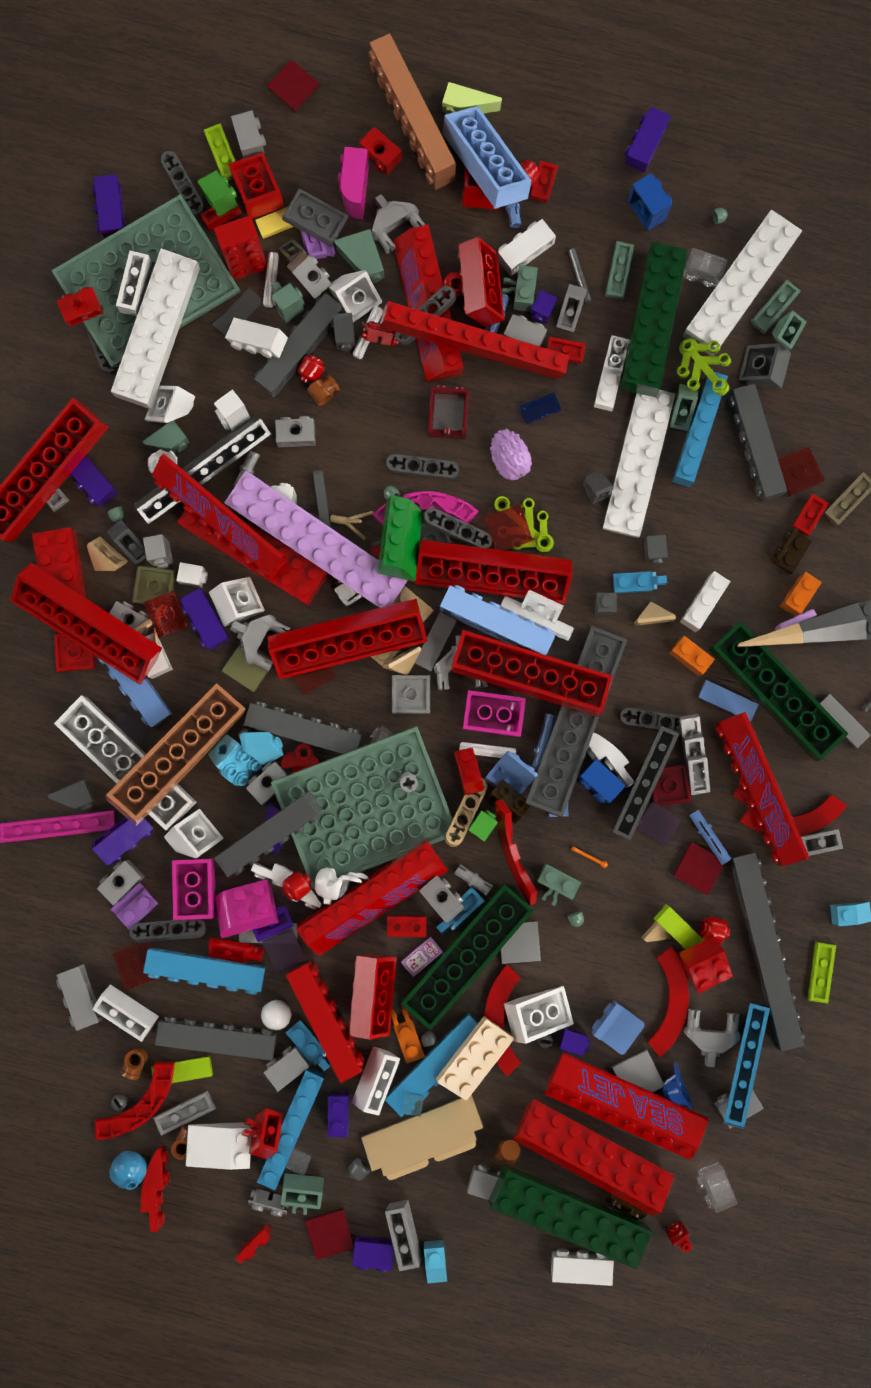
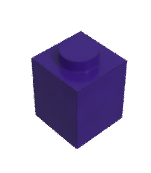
(543, 307)
(574, 1041)

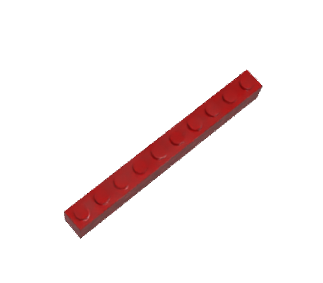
(473, 340)

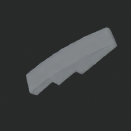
(694, 754)

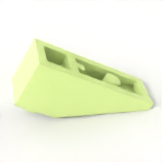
(462, 98)

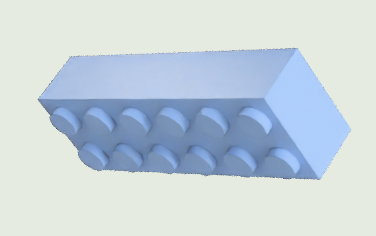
(486, 157)
(496, 622)

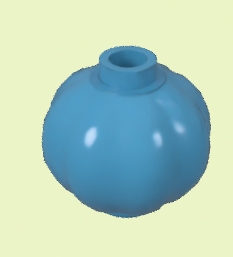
(128, 1170)

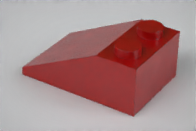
(256, 185)
(472, 194)

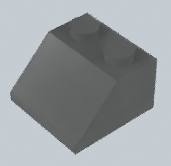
(765, 365)

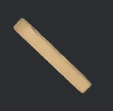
(469, 813)

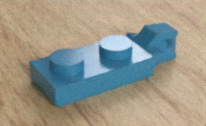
(637, 582)
(472, 903)
(308, 1044)

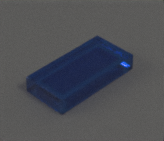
(540, 408)

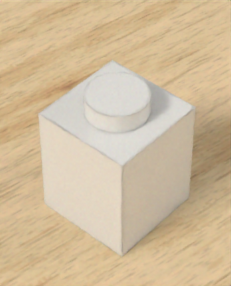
(191, 575)

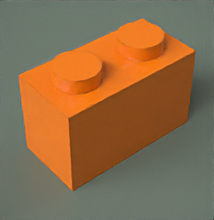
(800, 594)
(691, 656)

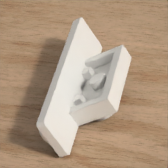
(541, 611)

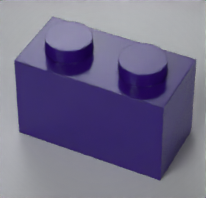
(338, 1114)
(373, 1253)

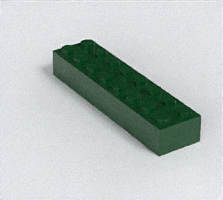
(653, 319)
(779, 692)
(466, 956)
(570, 1216)

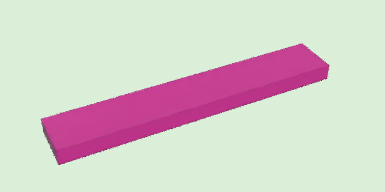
(57, 826)

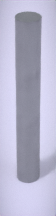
(579, 274)

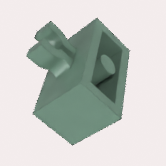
(522, 288)
(287, 301)
(558, 882)
(302, 1192)

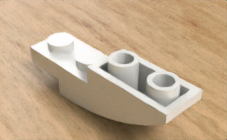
(611, 373)
(613, 758)
(280, 873)

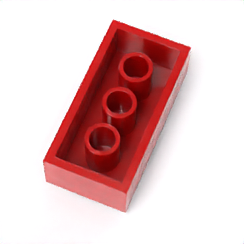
(241, 247)
(481, 282)
(59, 556)
(372, 996)

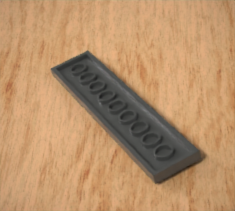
(573, 731)

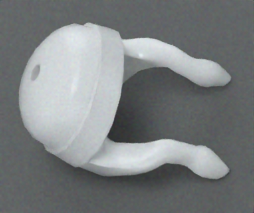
(331, 887)

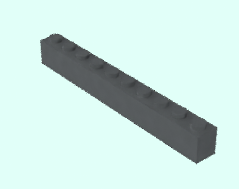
(766, 951)

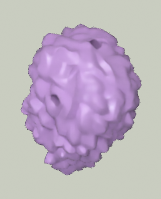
(510, 455)

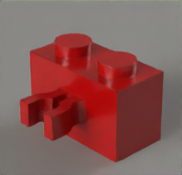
(80, 306)
(265, 1133)

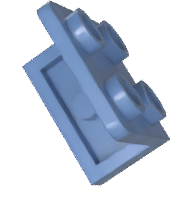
(512, 771)
(617, 1027)

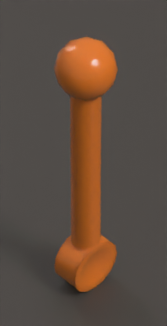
(604, 864)

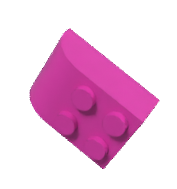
(353, 180)
(494, 714)
(193, 889)
(245, 908)

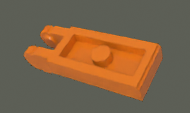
(407, 1037)

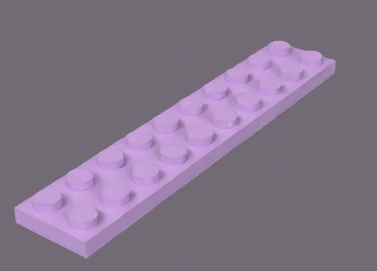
(313, 540)

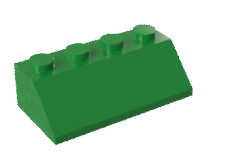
(400, 539)

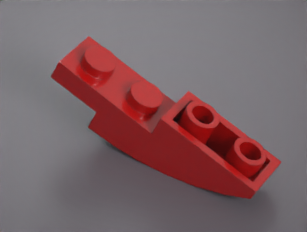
(154, 1181)

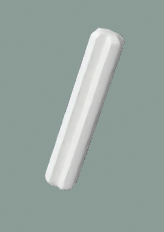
(271, 275)
(361, 345)
(487, 750)

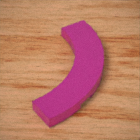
(430, 499)

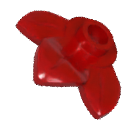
(297, 762)

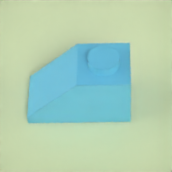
(262, 746)
(850, 913)
(435, 1261)

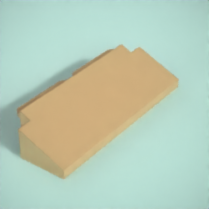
(413, 1141)

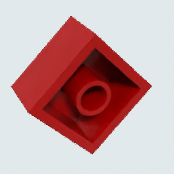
(706, 964)

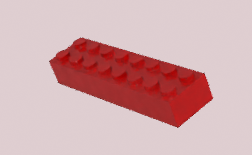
(47, 466)
(296, 577)
(531, 673)
(594, 1157)

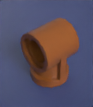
(322, 390)
(132, 1069)
(181, 1138)
(507, 1151)

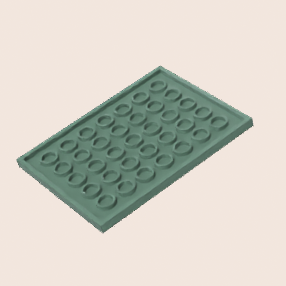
(103, 267)
(364, 807)

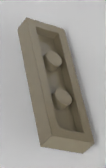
(849, 499)

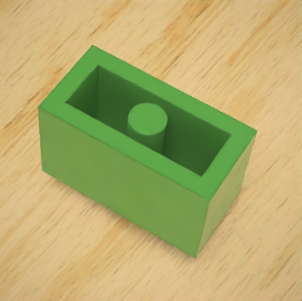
(218, 192)
(483, 824)

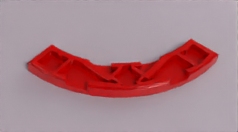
(808, 822)
(511, 853)
(677, 1002)
(495, 1011)
(143, 1110)

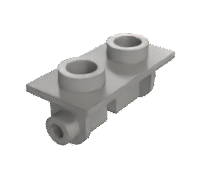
(261, 1202)

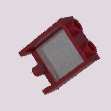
(448, 412)

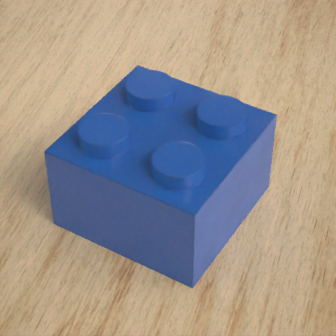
(649, 201)
(600, 782)

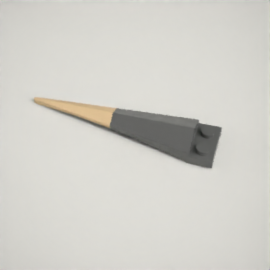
(840, 625)

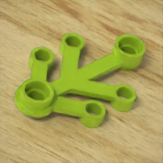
(702, 363)
(537, 537)

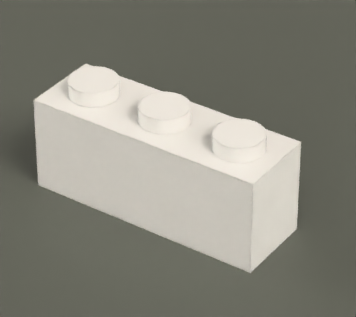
(526, 246)
(134, 283)
(256, 338)
(231, 411)
(705, 601)
(125, 1013)
(375, 1081)
(581, 1268)

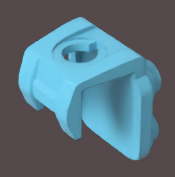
(235, 764)

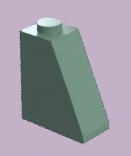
(361, 254)

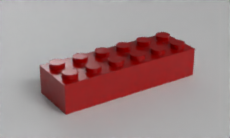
(325, 1020)

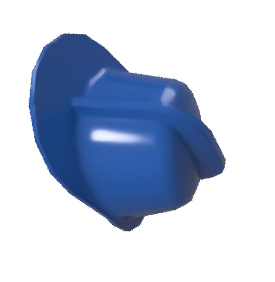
(675, 1089)

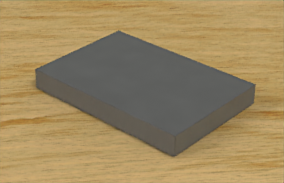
(315, 217)

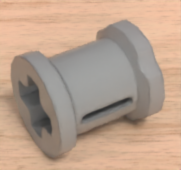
(403, 779)

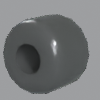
(359, 1168)

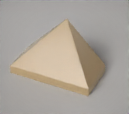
(104, 556)
(654, 614)
(403, 662)
(656, 933)

